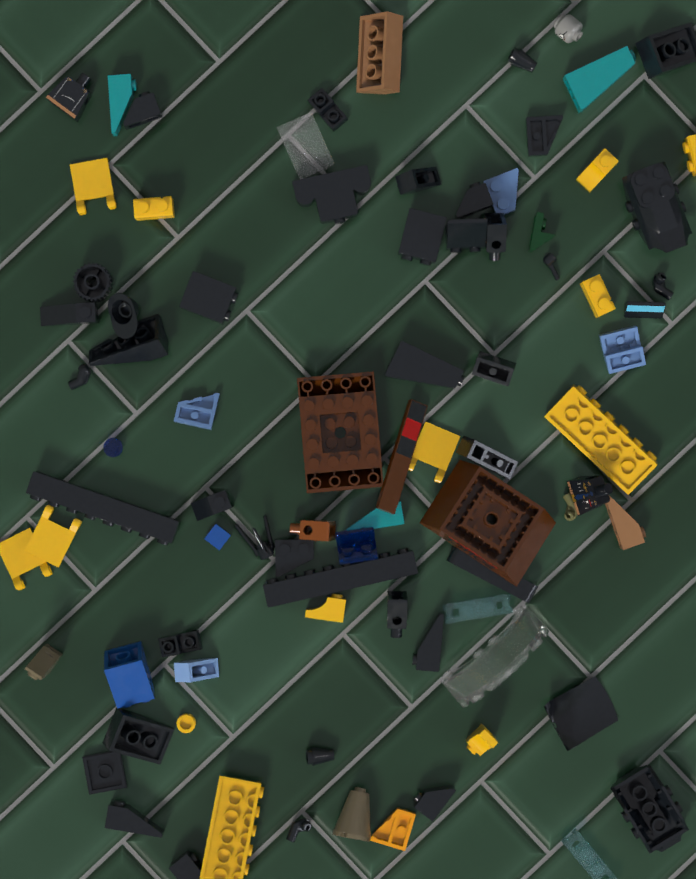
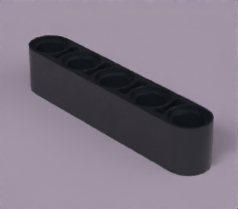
(524, 590)

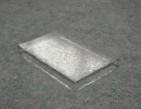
(305, 146)

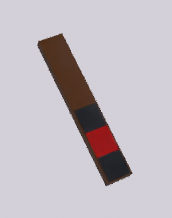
(401, 456)

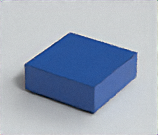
(217, 536)

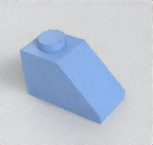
(196, 670)

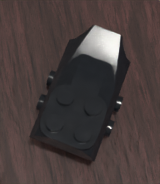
(656, 208)
(649, 809)

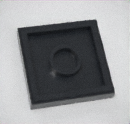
(104, 772)

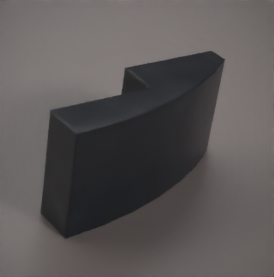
(327, 109)
(180, 643)

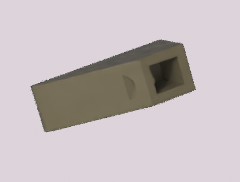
(43, 662)

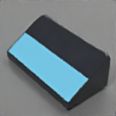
(637, 309)

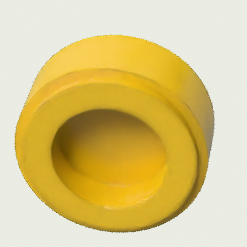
(186, 723)

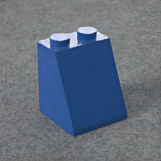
(128, 675)

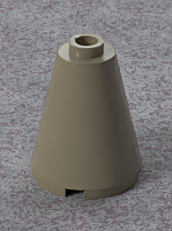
(355, 817)

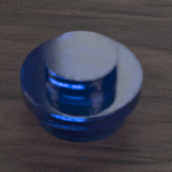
(113, 447)

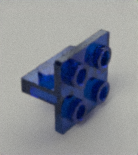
(356, 545)

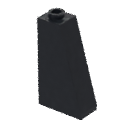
(421, 367)

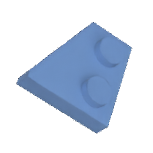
(503, 191)
(197, 412)

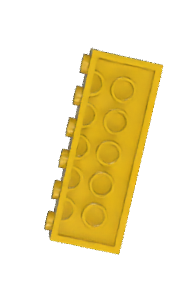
(601, 439)
(231, 829)

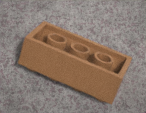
(379, 53)

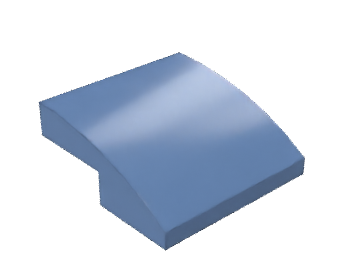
(622, 349)

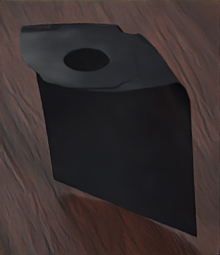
(581, 713)

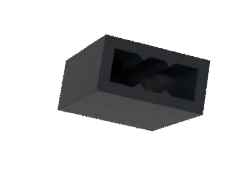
(422, 237)
(209, 298)

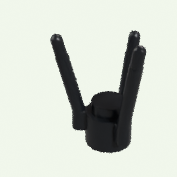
(263, 549)

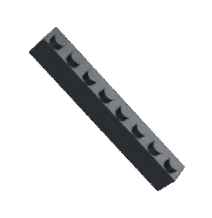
(104, 507)
(341, 578)

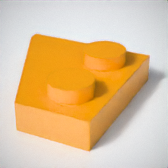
(395, 829)

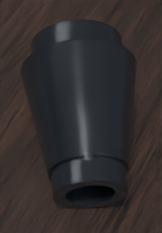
(521, 60)
(319, 755)

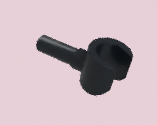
(548, 260)

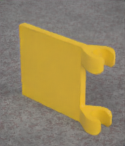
(92, 181)
(435, 448)
(50, 539)
(19, 561)

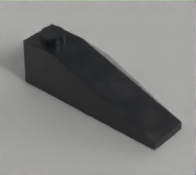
(146, 345)

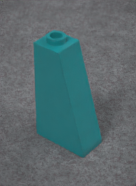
(596, 77)

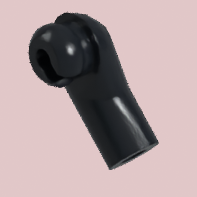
(659, 286)
(82, 377)
(296, 827)

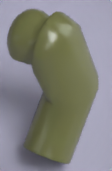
(570, 513)

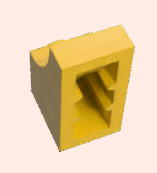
(597, 170)
(330, 610)
(481, 740)

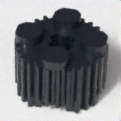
(95, 293)

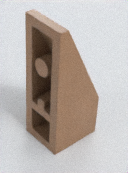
(625, 527)

